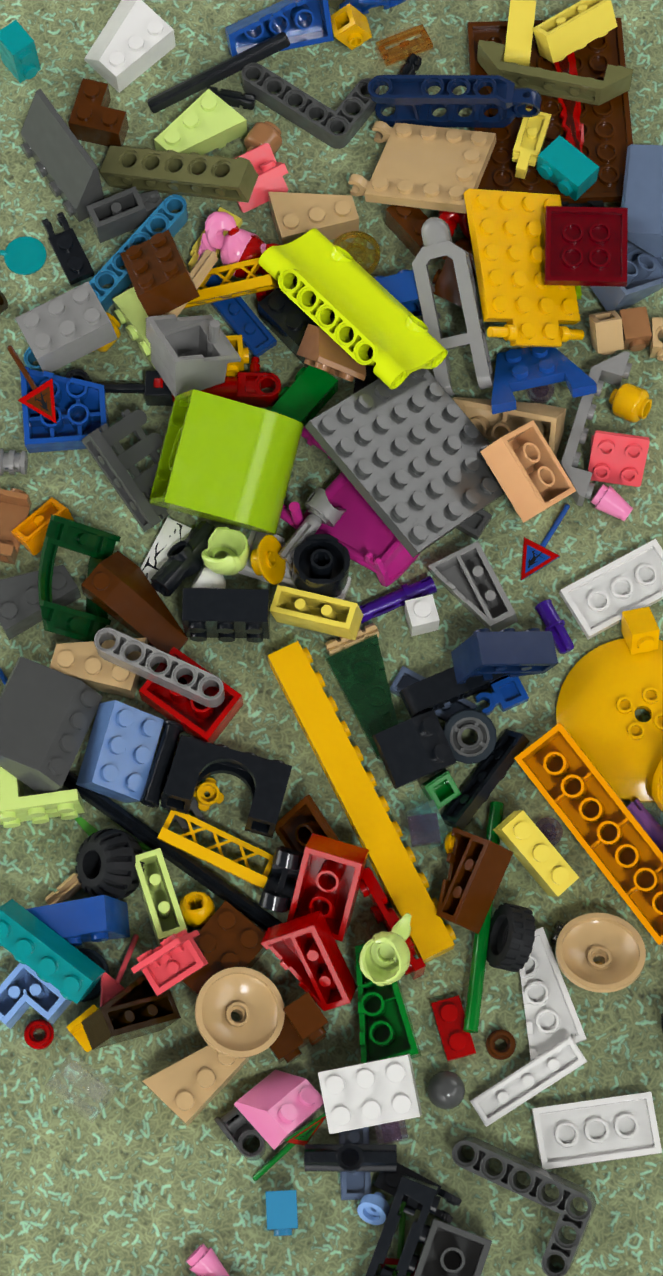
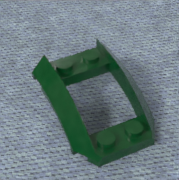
(83, 540)

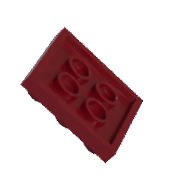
(586, 246)

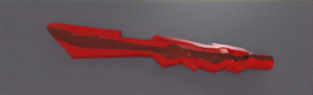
(571, 109)

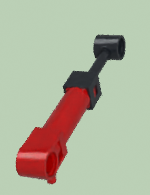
(245, 388)

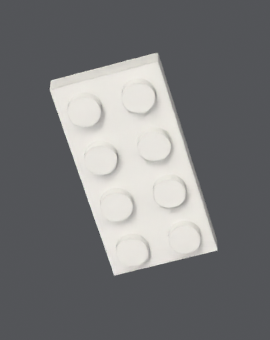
(619, 586)
(596, 1131)

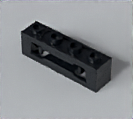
(418, 1192)

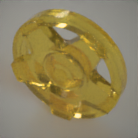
(359, 250)

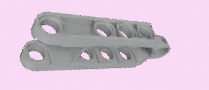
(439, 243)

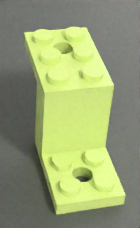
(18, 808)

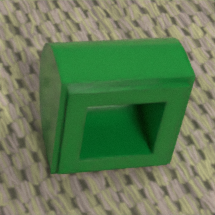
(441, 788)

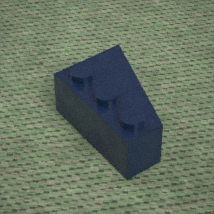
(504, 652)

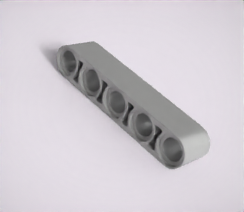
(151, 656)

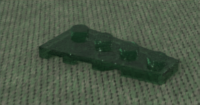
(365, 686)

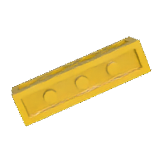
(230, 289)
(212, 857)

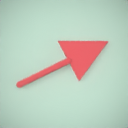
(112, 986)

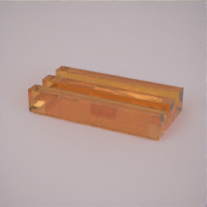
(399, 52)

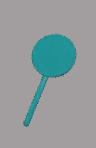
(24, 255)

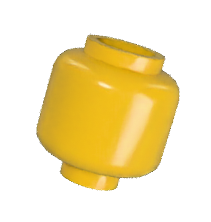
(630, 403)

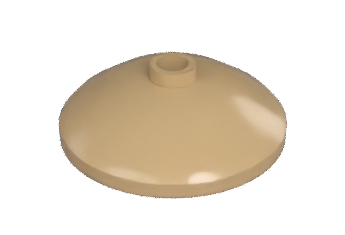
(605, 940)
(255, 1001)

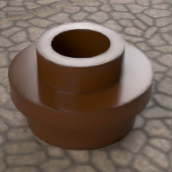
(500, 1035)

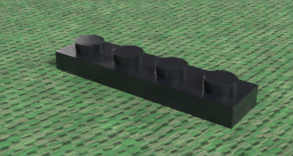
(484, 780)

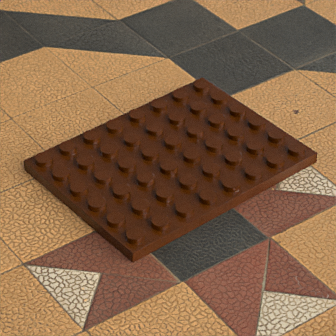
(605, 126)

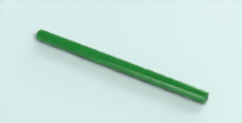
(480, 942)

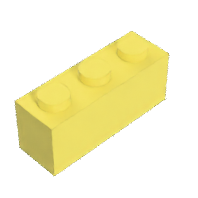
(574, 28)
(316, 612)
(536, 853)

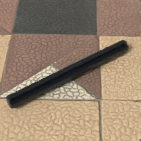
(218, 72)

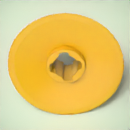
(267, 561)

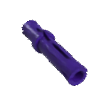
(397, 598)

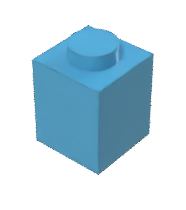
(281, 1212)

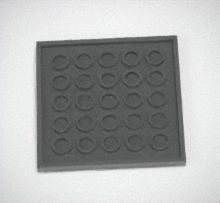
(410, 457)

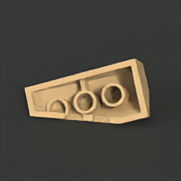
(494, 426)

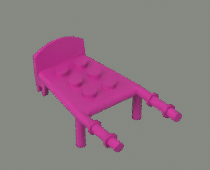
(358, 529)

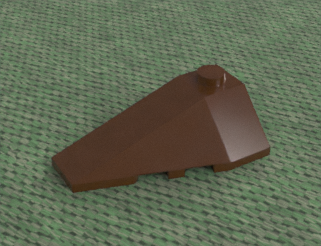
(128, 597)

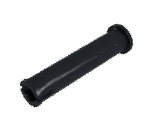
(161, 763)

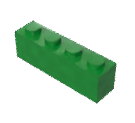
(306, 395)

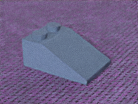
(643, 279)

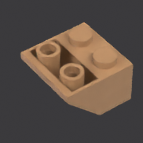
(325, 354)

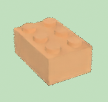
(528, 471)

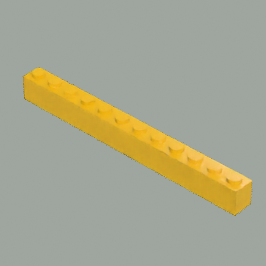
(360, 801)

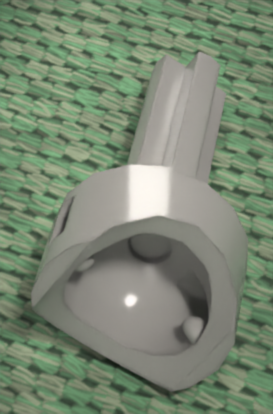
(320, 512)

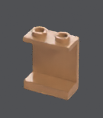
(13, 510)

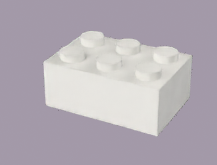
(369, 1094)

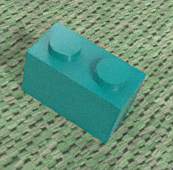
(18, 52)
(567, 168)

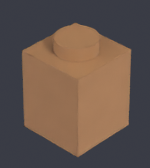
(636, 328)

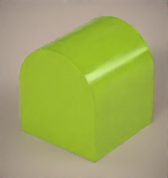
(226, 461)

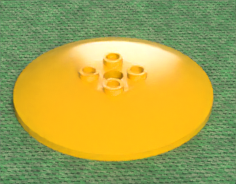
(599, 714)

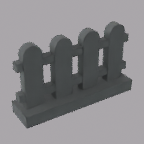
(116, 466)

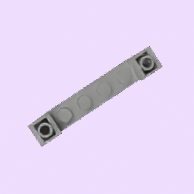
(610, 372)

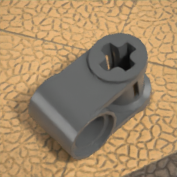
(238, 1130)

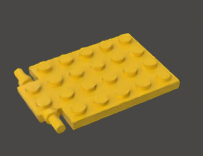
(510, 269)

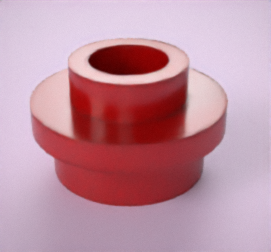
(32, 1027)

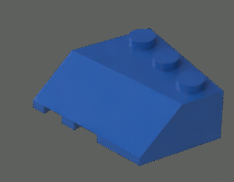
(79, 411)

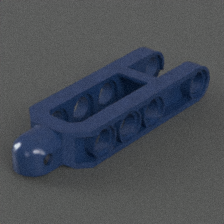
(415, 106)

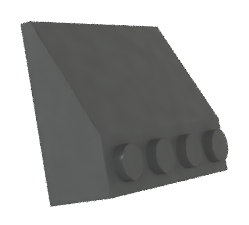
(60, 158)
(43, 723)

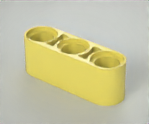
(520, 31)

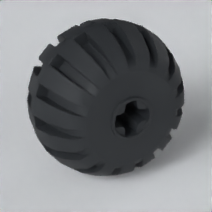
(108, 864)

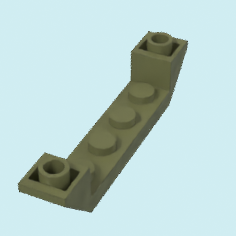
(552, 83)

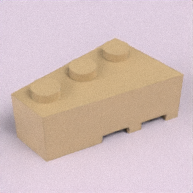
(300, 212)
(194, 1081)

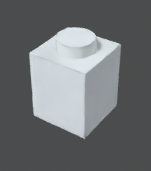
(421, 615)

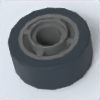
(485, 740)

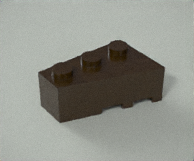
(130, 1015)

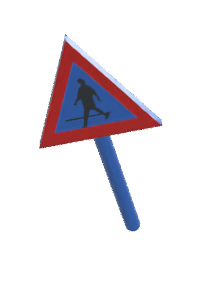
(536, 555)

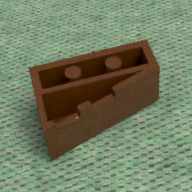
(472, 879)

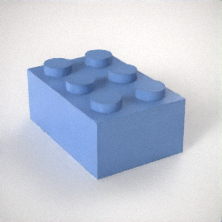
(120, 751)

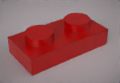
(450, 1022)

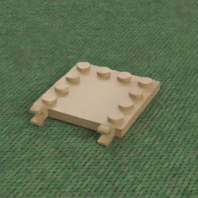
(425, 166)

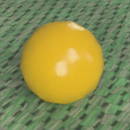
(196, 908)

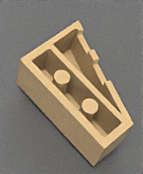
(84, 663)

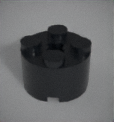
(321, 565)

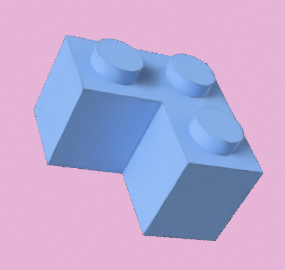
(26, 989)

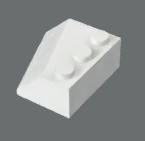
(130, 44)

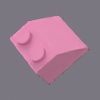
(280, 1106)

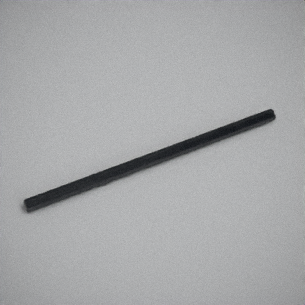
(174, 855)

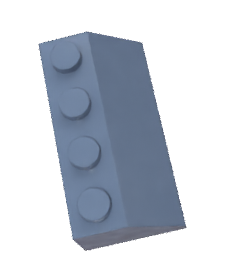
(644, 197)

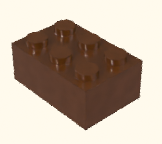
(159, 274)
(226, 943)

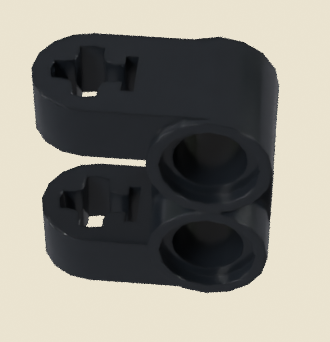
(282, 882)

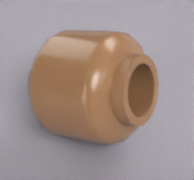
(263, 133)

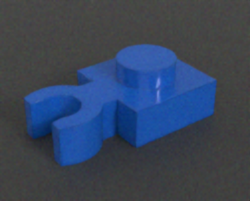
(506, 693)

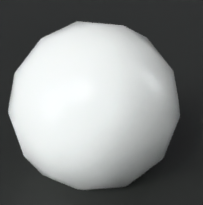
(209, 579)

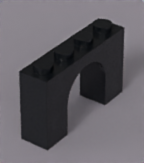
(200, 759)

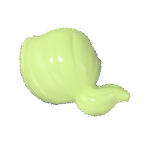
(226, 551)
(386, 954)

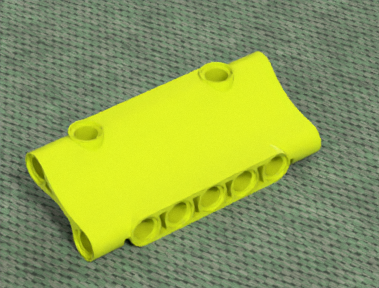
(359, 304)

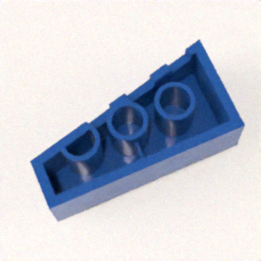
(302, 21)

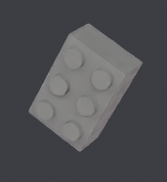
(66, 328)

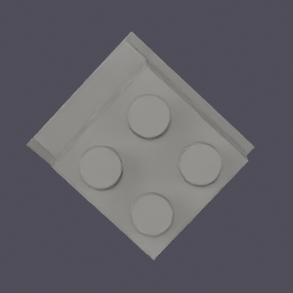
(189, 351)

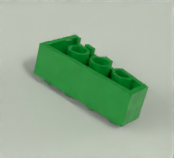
(383, 1020)

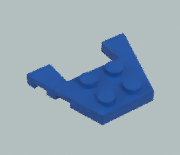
(534, 368)

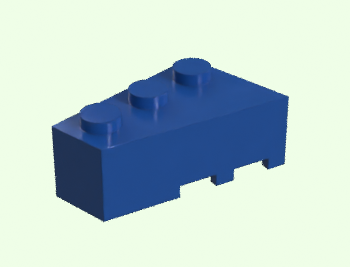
(86, 919)

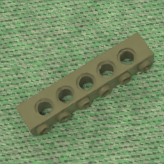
(179, 173)

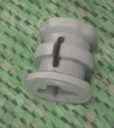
(13, 462)

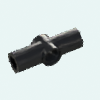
(183, 560)
(371, 1157)

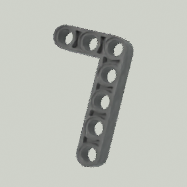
(310, 107)
(536, 1192)

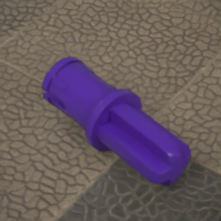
(556, 625)

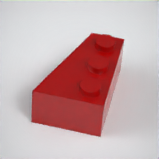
(314, 958)

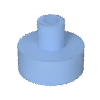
(373, 1208)

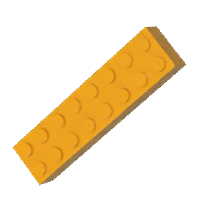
(599, 823)

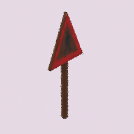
(42, 397)

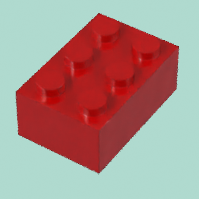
(196, 718)
(329, 882)

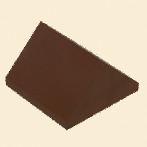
(299, 824)

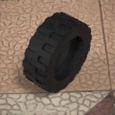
(510, 937)

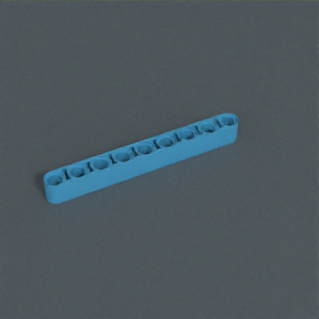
(120, 278)

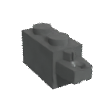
(122, 212)

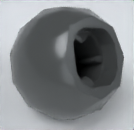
(446, 1090)

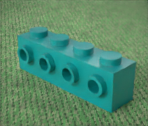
(47, 953)

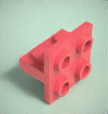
(269, 178)
(618, 458)
(171, 961)

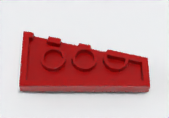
(370, 887)

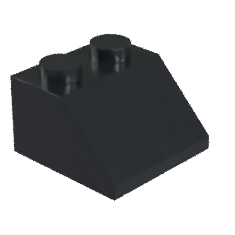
(414, 749)

